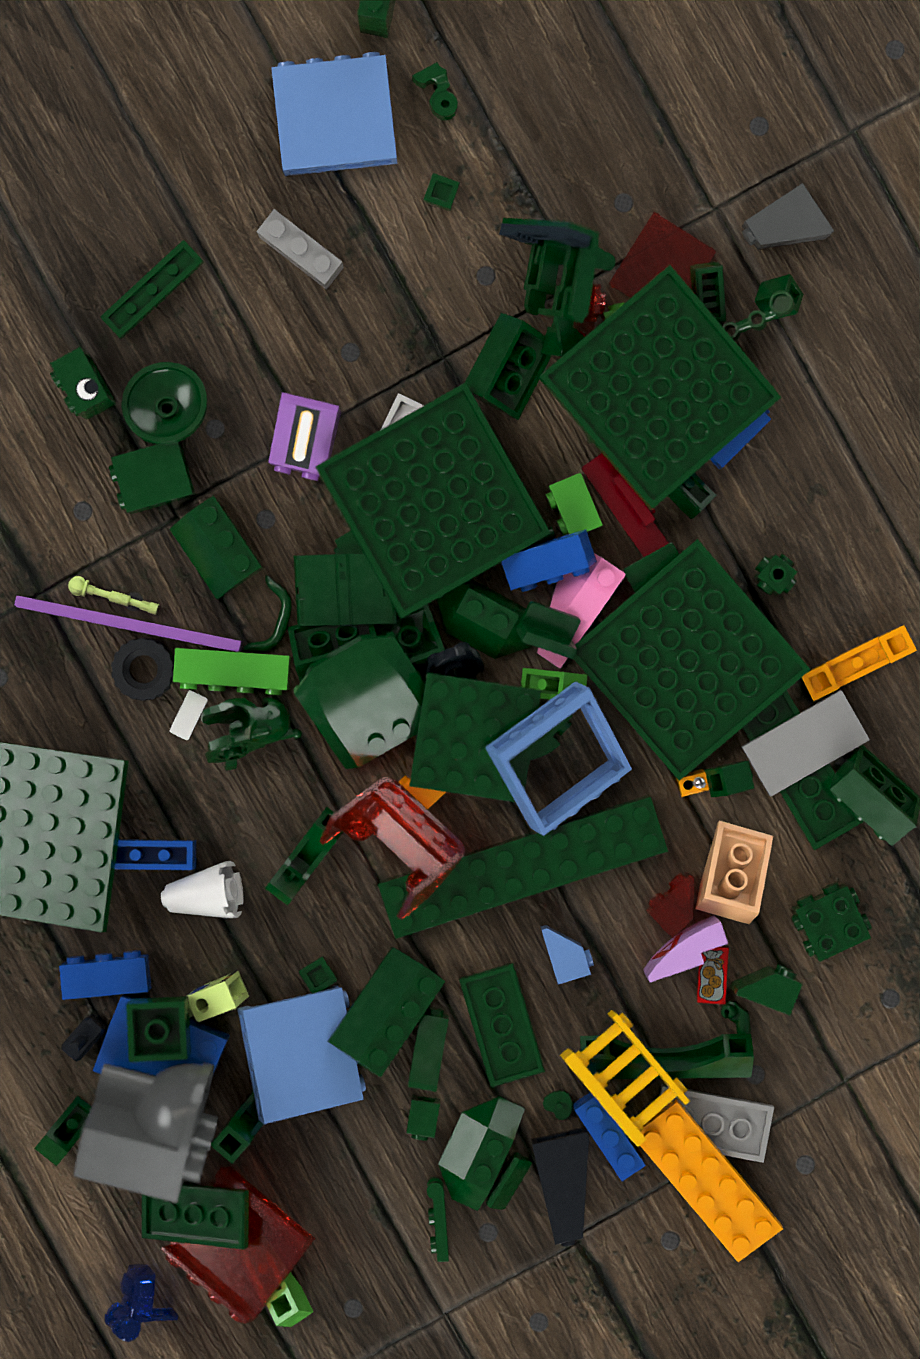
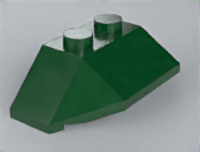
(482, 619)
(479, 1149)

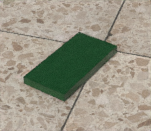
(501, 1024)
(199, 1217)

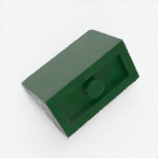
(548, 629)

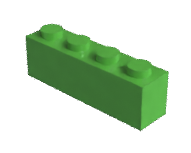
(231, 669)

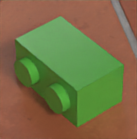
(573, 505)

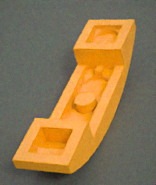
(858, 662)

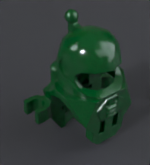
(249, 728)

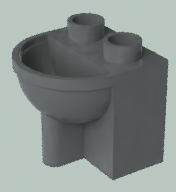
(148, 1129)

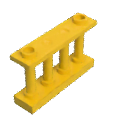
(598, 1082)

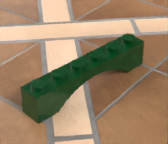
(717, 1058)

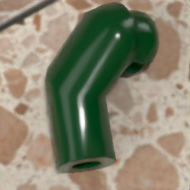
(738, 1015)

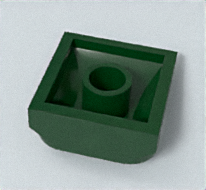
(416, 635)

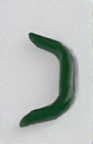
(282, 621)

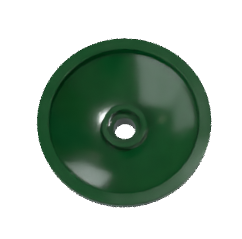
(155, 390)

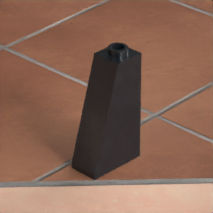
(563, 1177)

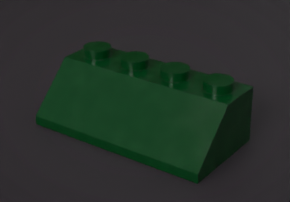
(386, 1011)

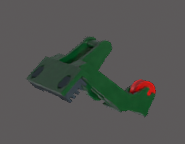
(555, 245)

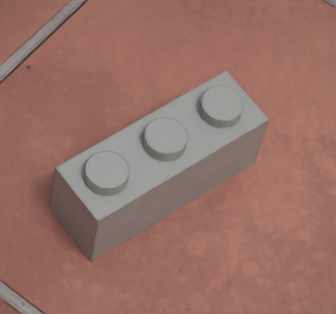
(300, 249)

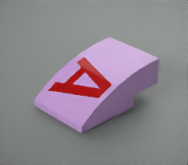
(685, 949)

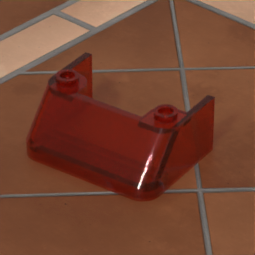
(406, 830)

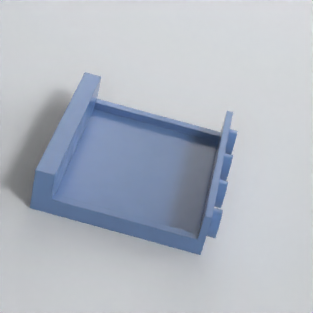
(334, 114)
(290, 1056)

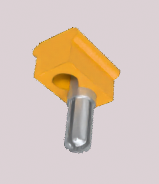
(699, 783)

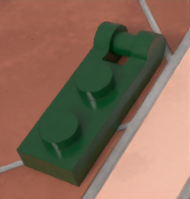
(437, 1217)

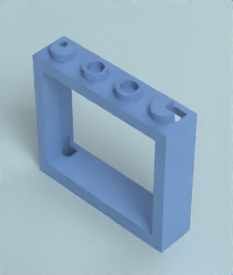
(535, 726)

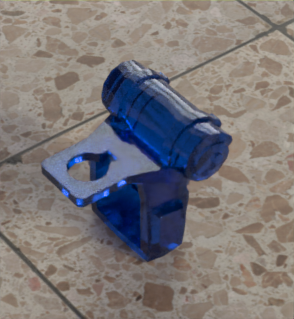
(136, 1304)

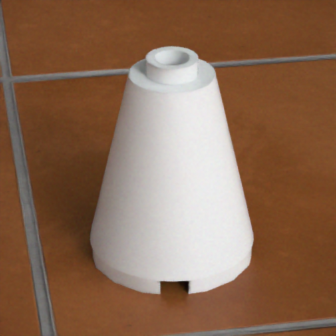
(206, 893)

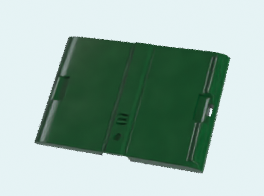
(339, 591)

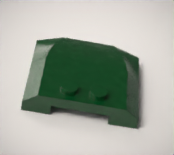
(363, 698)

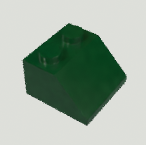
(770, 987)

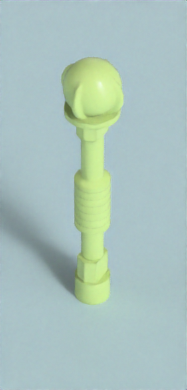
(79, 587)

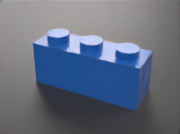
(550, 561)
(156, 854)
(105, 975)
(609, 1137)

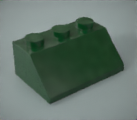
(508, 366)
(216, 547)
(315, 642)
(876, 795)

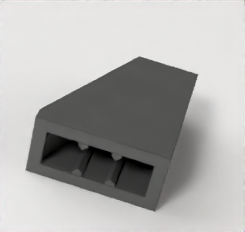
(787, 221)

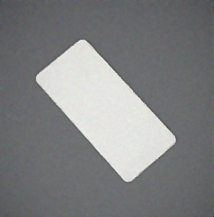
(188, 715)

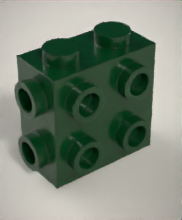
(830, 921)

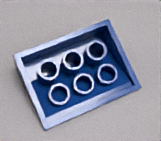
(206, 1045)

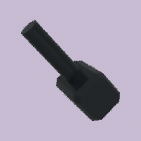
(84, 1037)

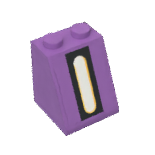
(303, 435)

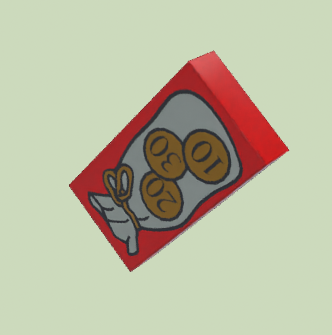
(713, 976)

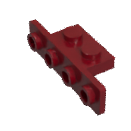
(625, 505)

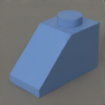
(566, 956)

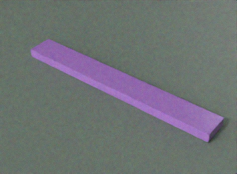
(128, 623)

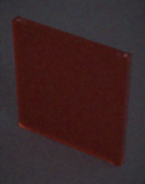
(654, 250)

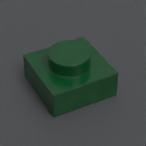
(441, 192)
(318, 975)

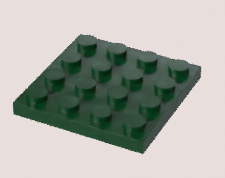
(455, 727)

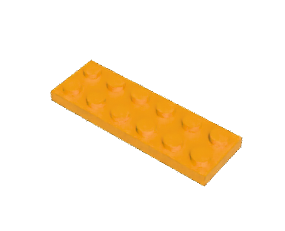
(708, 1181)

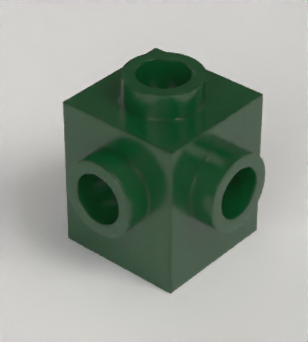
(767, 582)

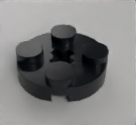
(461, 657)

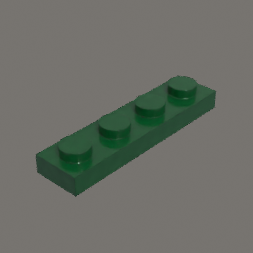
(152, 289)

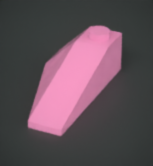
(583, 598)

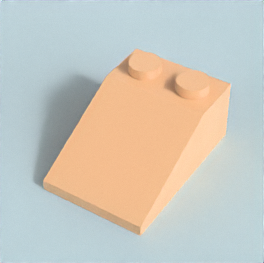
(735, 873)

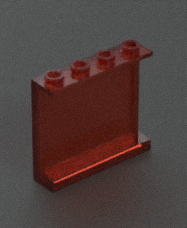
(250, 1276)

